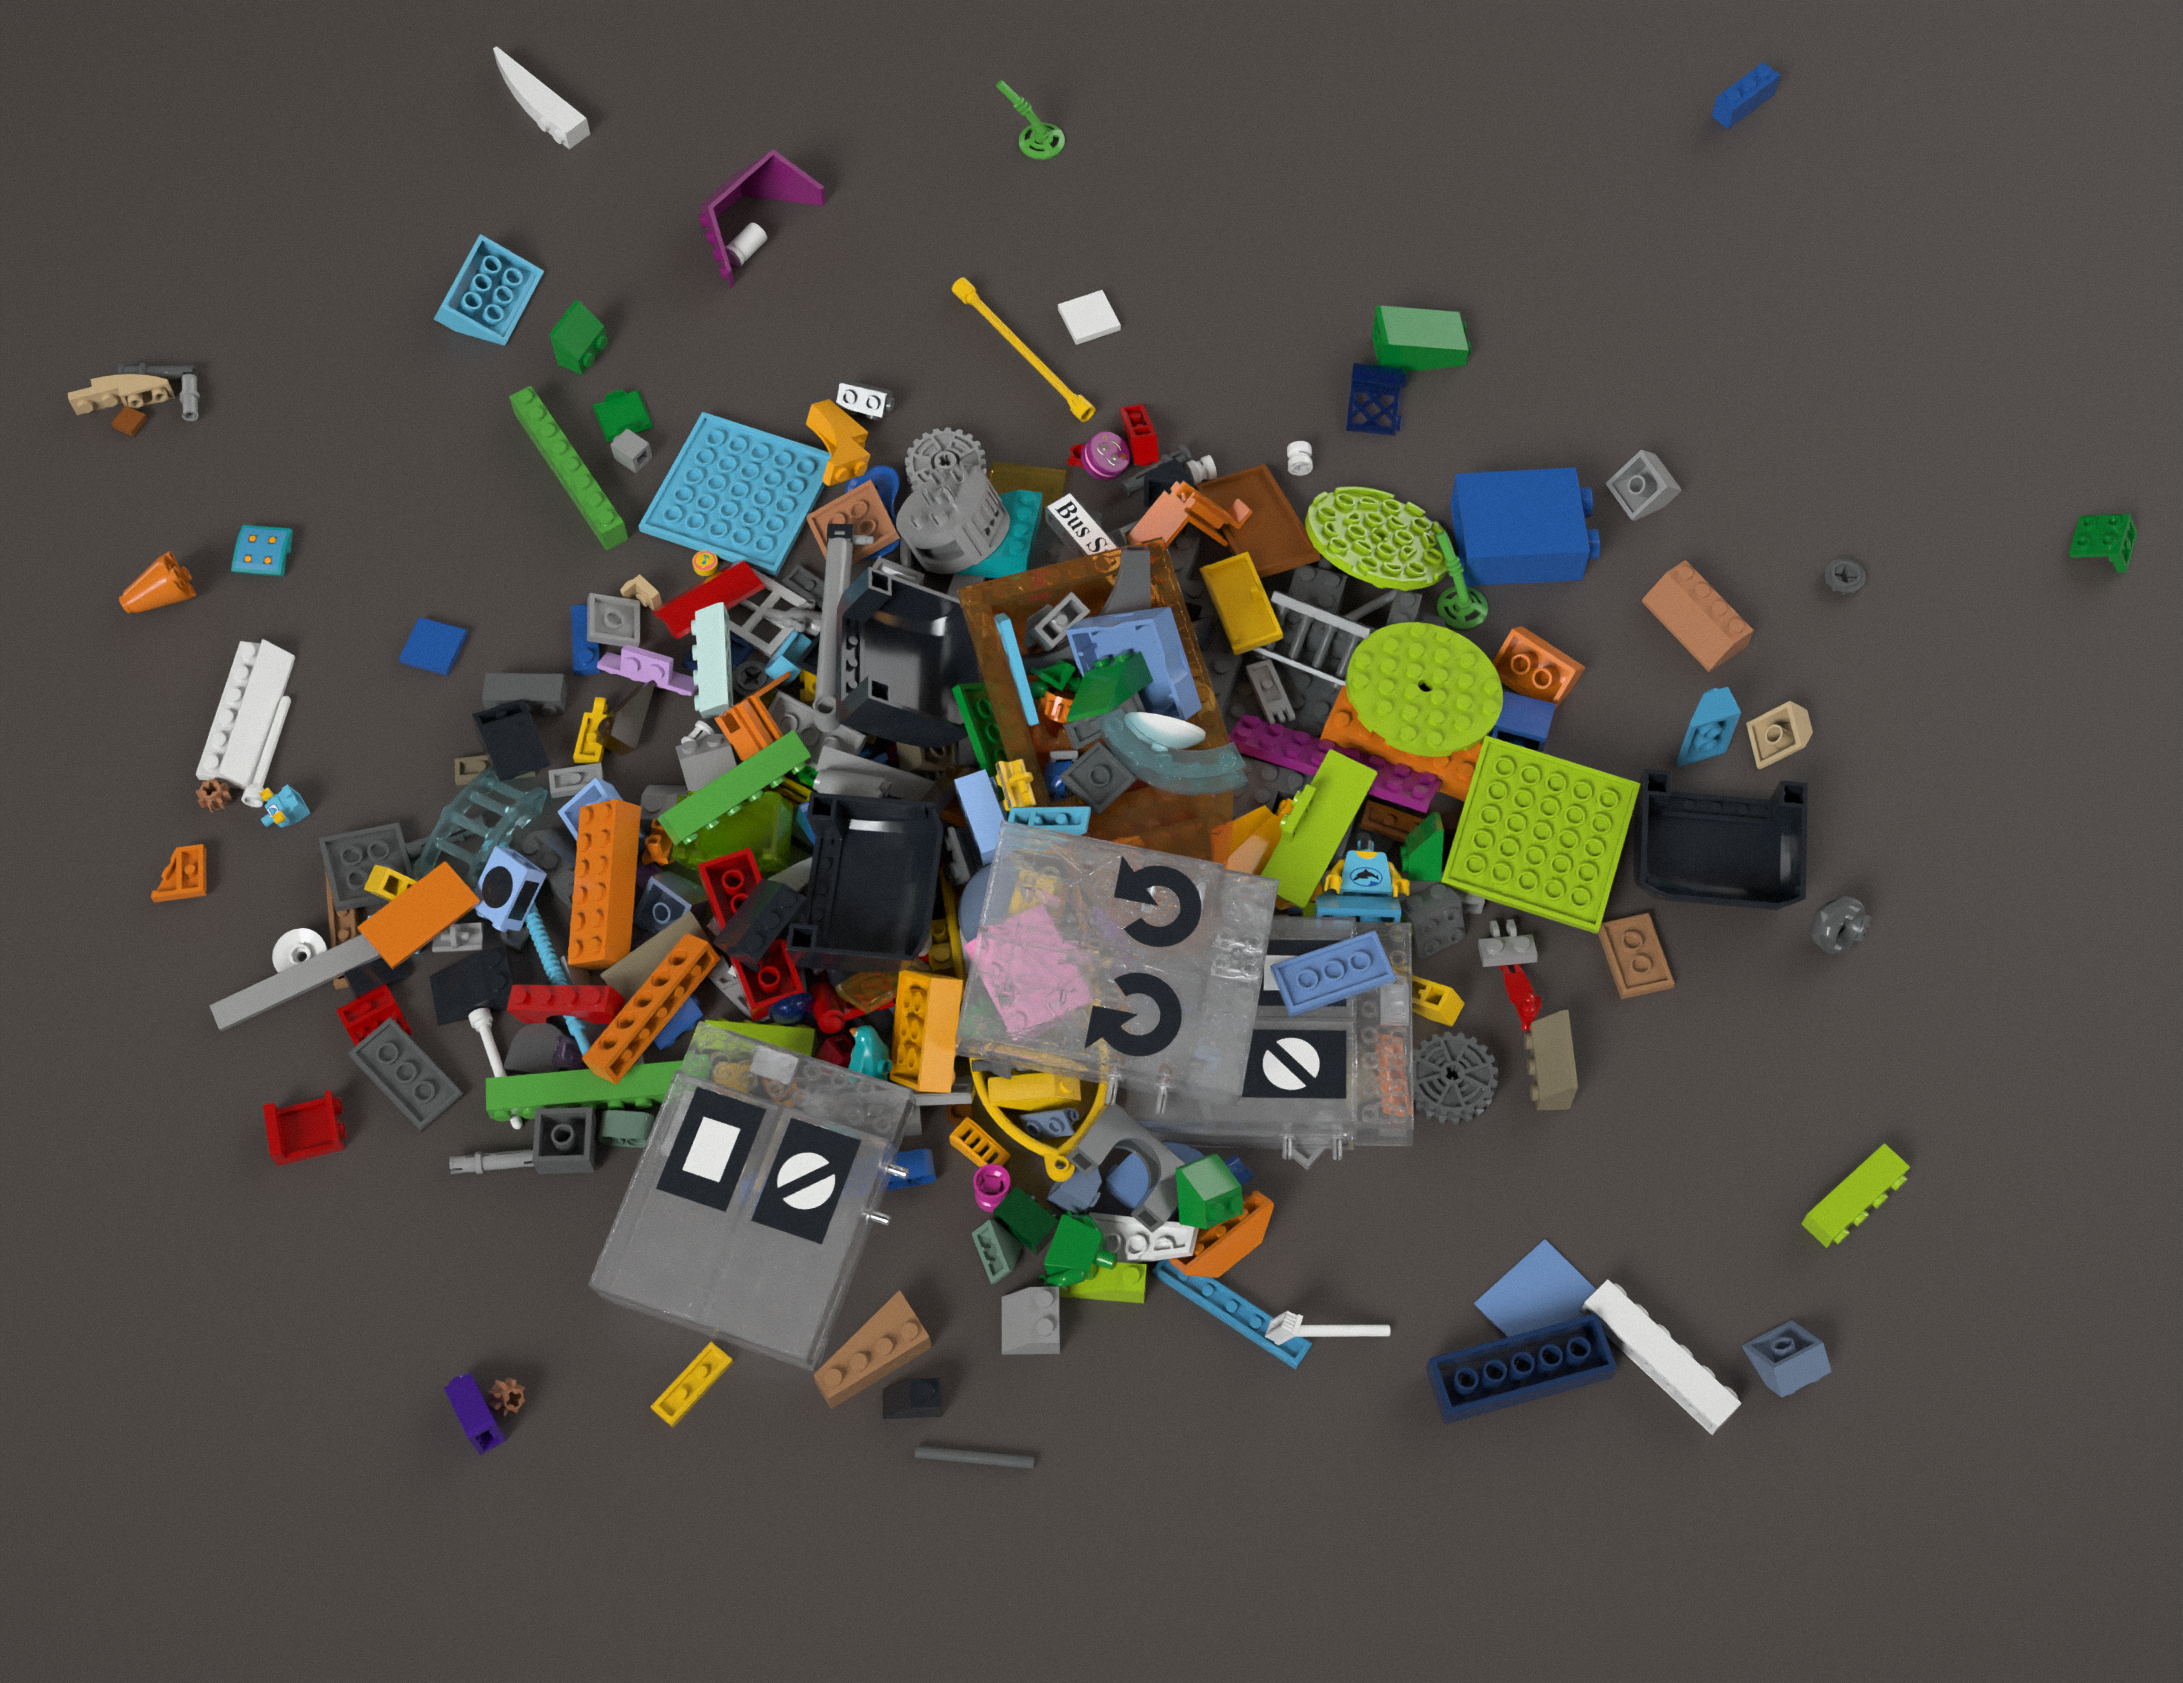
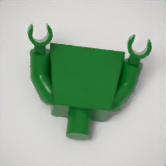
(1076, 1252)

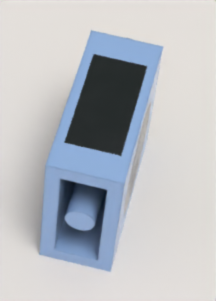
(507, 889)

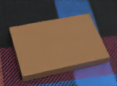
(1635, 956)

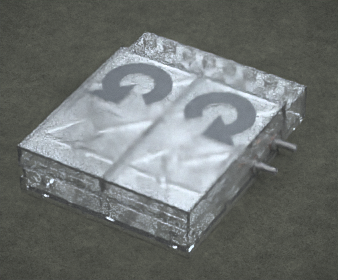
(1117, 966)

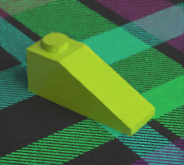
(1121, 1284)

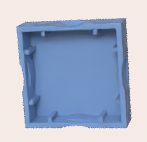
(1157, 637)

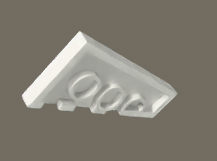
(1137, 1244)

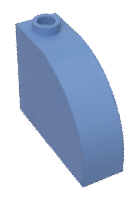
(1130, 1179)

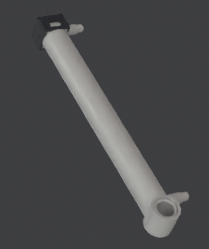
(837, 579)

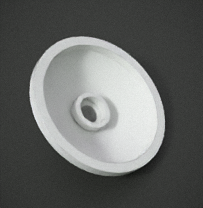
(1167, 730)

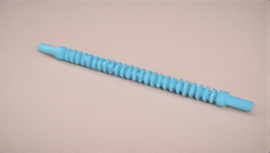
(554, 971)

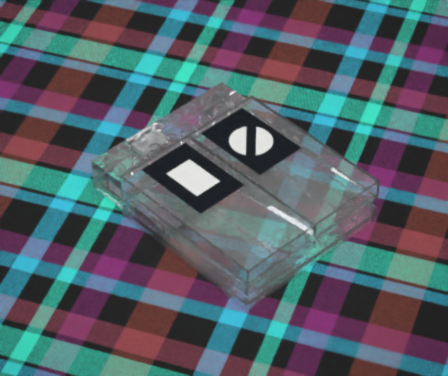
(1312, 1077)
(755, 1196)

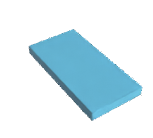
(1016, 667)

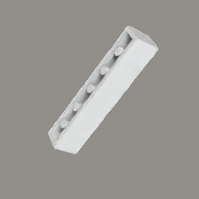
(1661, 1357)

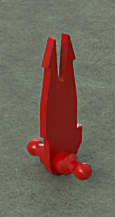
(1521, 995)

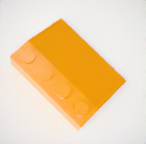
(925, 1031)

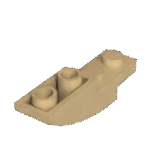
(125, 389)

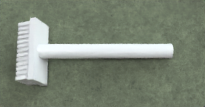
(1289, 1326)

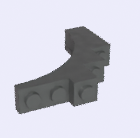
(1129, 594)

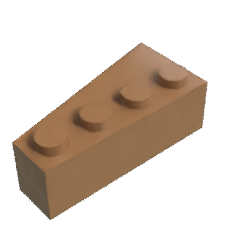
(874, 1351)

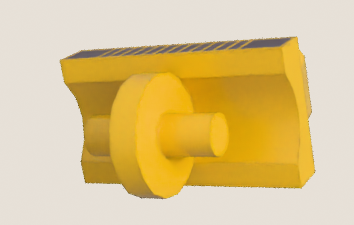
(1015, 784)

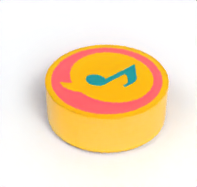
(705, 563)

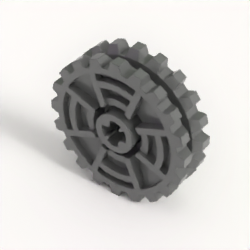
(1457, 1058)

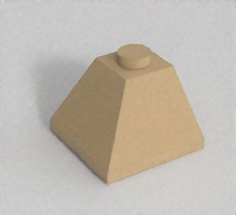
(1779, 733)

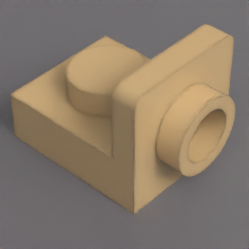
(643, 591)

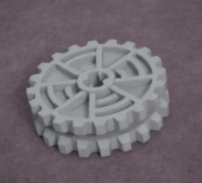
(941, 450)

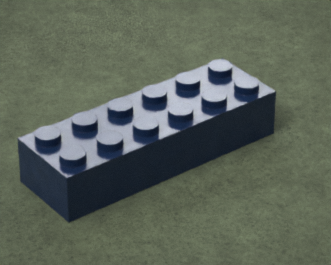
(1520, 1368)

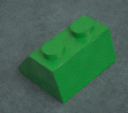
(578, 338)
(1423, 850)
(1207, 1193)

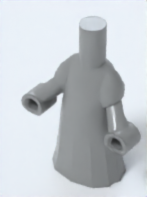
(801, 618)

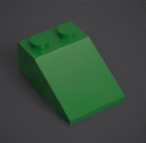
(1109, 684)

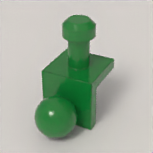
(1056, 676)

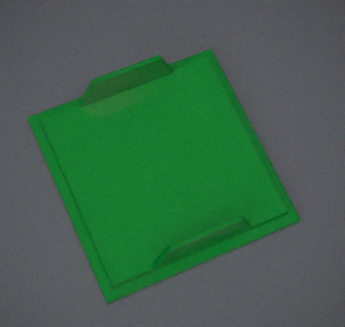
(622, 412)

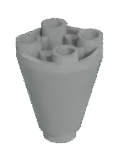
(851, 784)

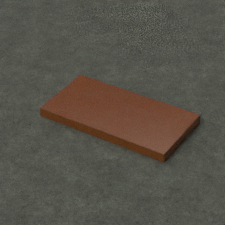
(1273, 530)

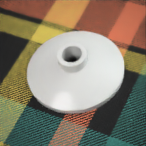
(295, 943)

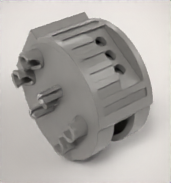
(953, 519)

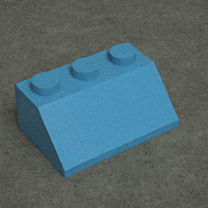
(1710, 727)
(1365, 909)

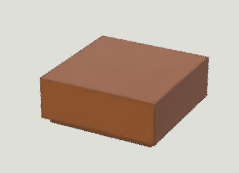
(129, 421)

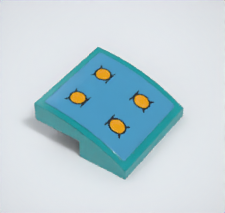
(262, 550)

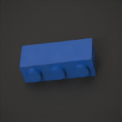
(1745, 95)

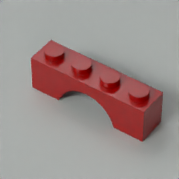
(586, 1002)

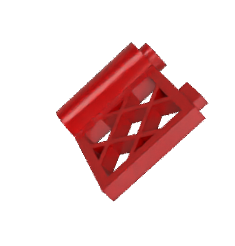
(832, 1010)

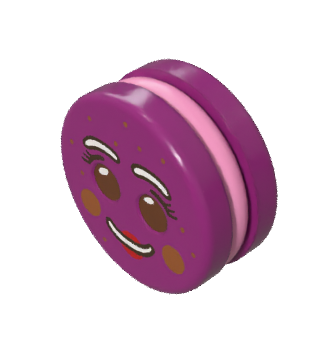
(1105, 456)

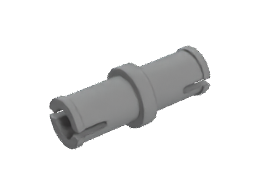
(189, 397)

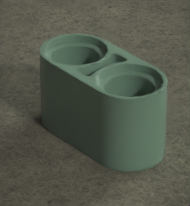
(625, 1128)

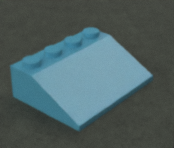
(489, 293)

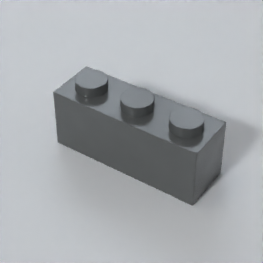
(540, 692)

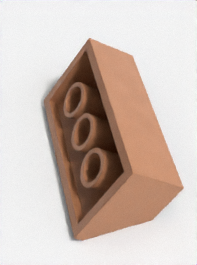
(1698, 616)

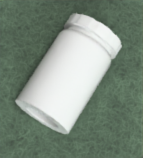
(745, 244)

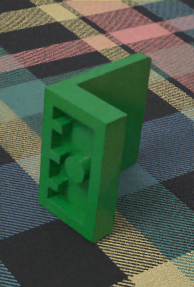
(2105, 537)

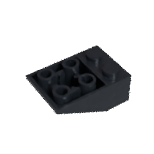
(510, 740)

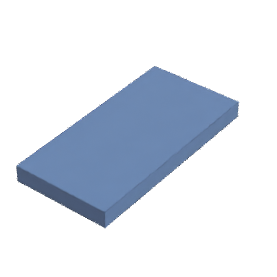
(1332, 973)

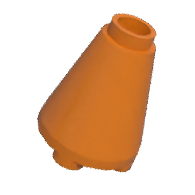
(158, 586)

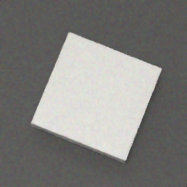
(1089, 317)

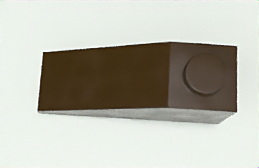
(623, 725)

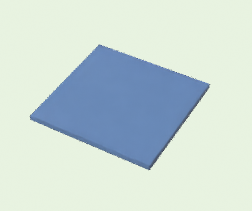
(1536, 1293)

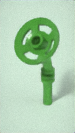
(1041, 133)
(1463, 599)

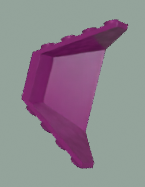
(766, 178)

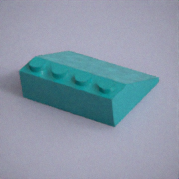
(1017, 548)

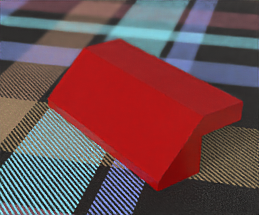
(728, 586)

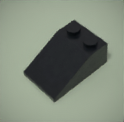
(473, 984)

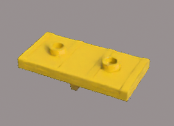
(1241, 603)

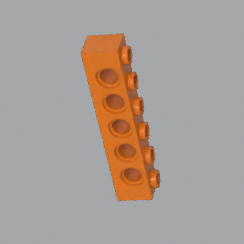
(651, 1008)

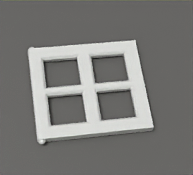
(744, 632)

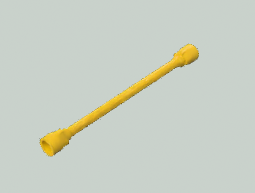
(1078, 404)

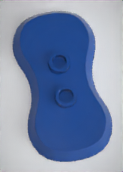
(887, 484)

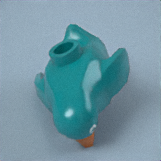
(870, 1053)

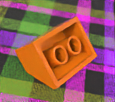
(1536, 667)

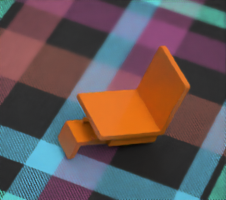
(1186, 504)
(749, 724)

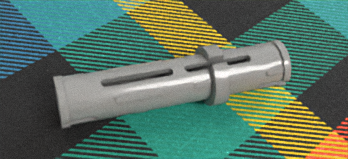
(490, 1161)

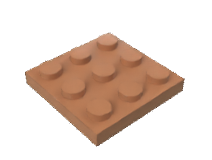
(863, 510)

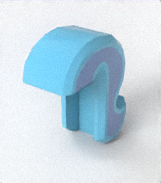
(786, 657)

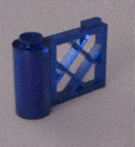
(1378, 381)

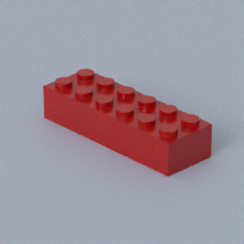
(727, 885)

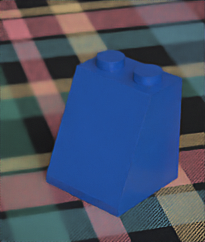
(1524, 721)

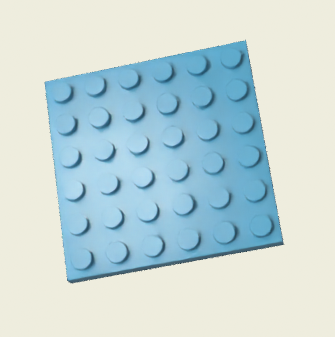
(737, 493)

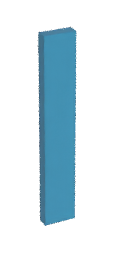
(1232, 1310)

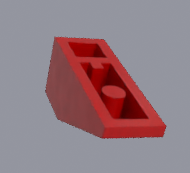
(1139, 434)

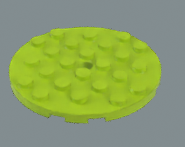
(1376, 538)
(1461, 680)

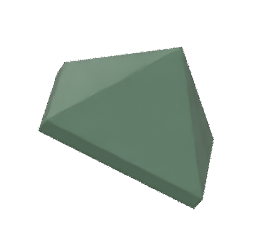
(997, 1249)

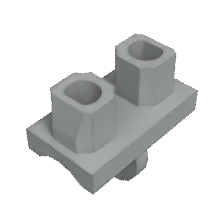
(460, 938)

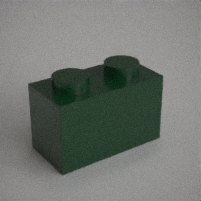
(1026, 1219)

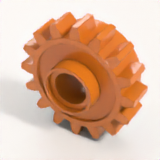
(1055, 703)

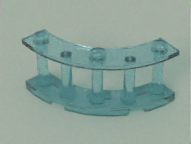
(1171, 768)
(522, 812)

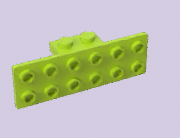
(1317, 826)

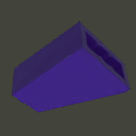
(474, 1413)

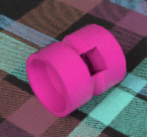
(991, 1186)

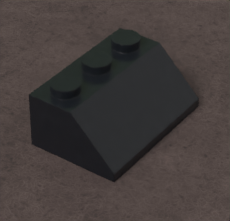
(761, 923)

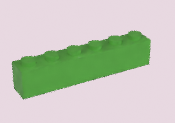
(733, 788)

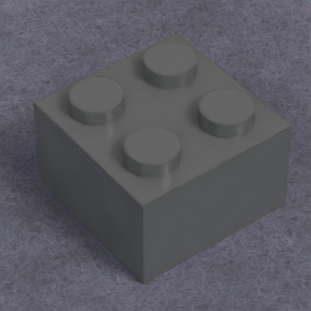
(565, 1140)

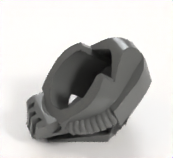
(1836, 916)

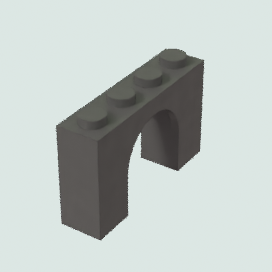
(1117, 1129)

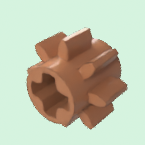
(213, 795)
(506, 1396)

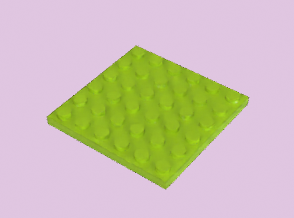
(1540, 834)

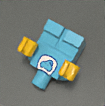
(283, 808)

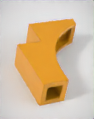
(843, 439)

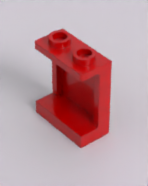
(304, 1129)

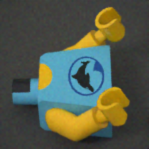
(1366, 874)

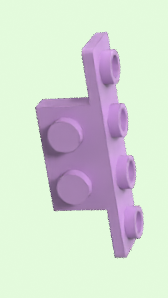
(646, 667)

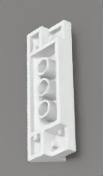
(245, 714)

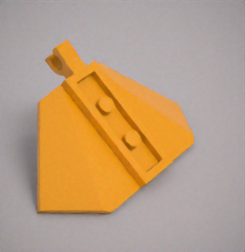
(1255, 840)

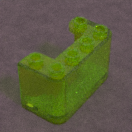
(760, 825)

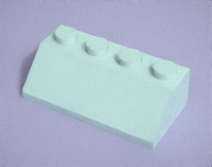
(713, 660)

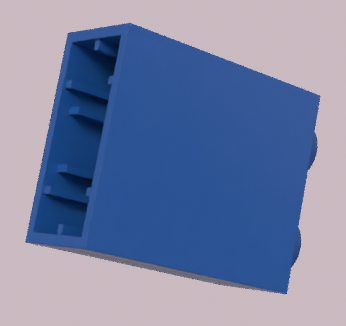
(1522, 526)

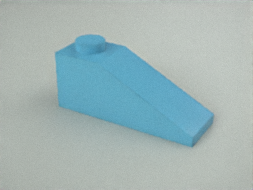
(1062, 819)

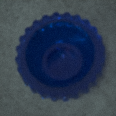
(791, 1009)

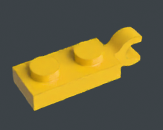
(587, 749)

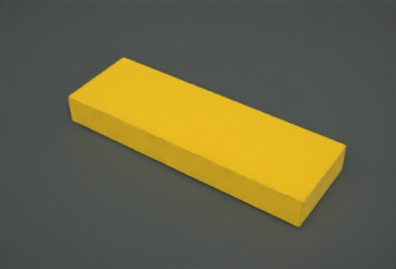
(691, 1384)

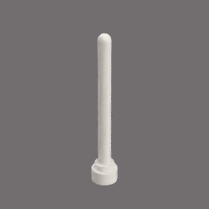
(251, 794)
(482, 1021)

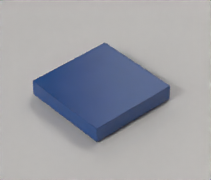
(433, 646)

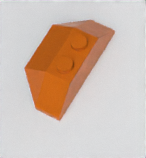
(1229, 1241)

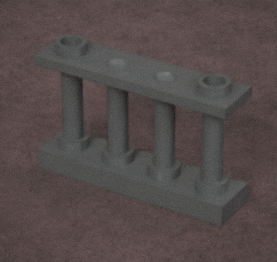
(1333, 623)

